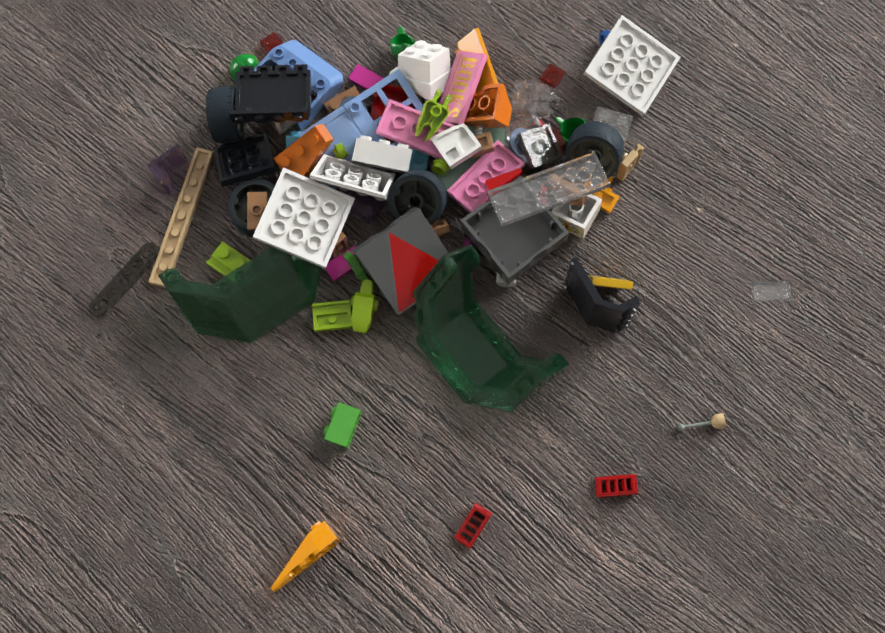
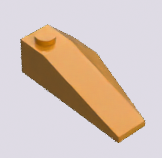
(312, 548)

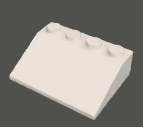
(353, 177)

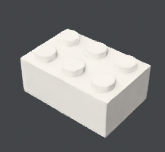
(382, 154)

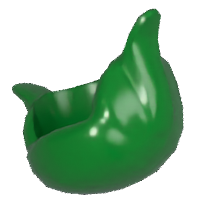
(400, 42)
(242, 60)
(568, 126)

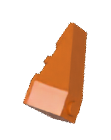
(490, 107)

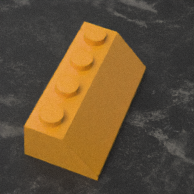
(474, 43)

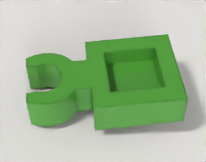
(355, 266)

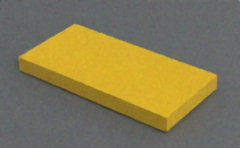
(611, 282)

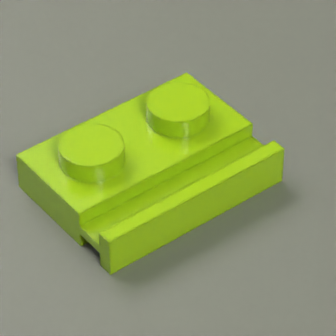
(226, 259)
(332, 316)

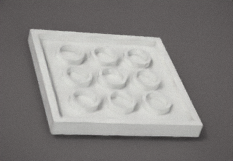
(631, 65)
(303, 218)

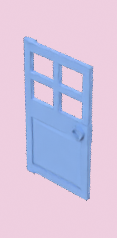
(353, 119)

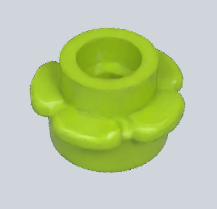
(340, 151)
(440, 167)

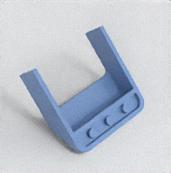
(324, 77)

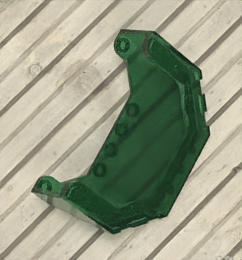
(249, 298)
(468, 343)

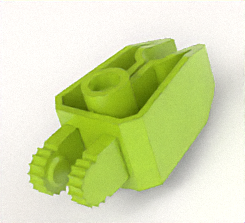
(432, 115)
(363, 307)

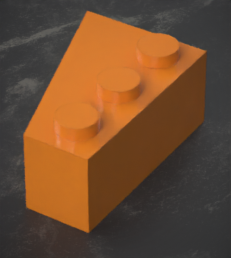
(306, 151)

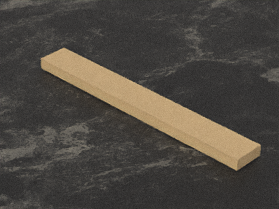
(182, 214)

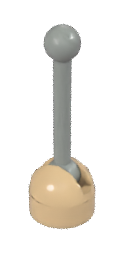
(716, 421)

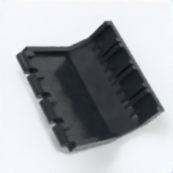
(272, 94)
(591, 306)

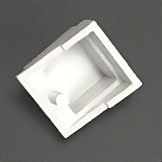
(425, 67)

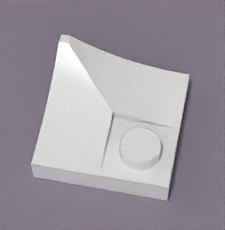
(456, 144)

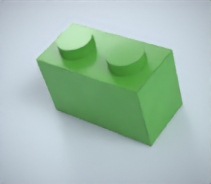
(342, 426)

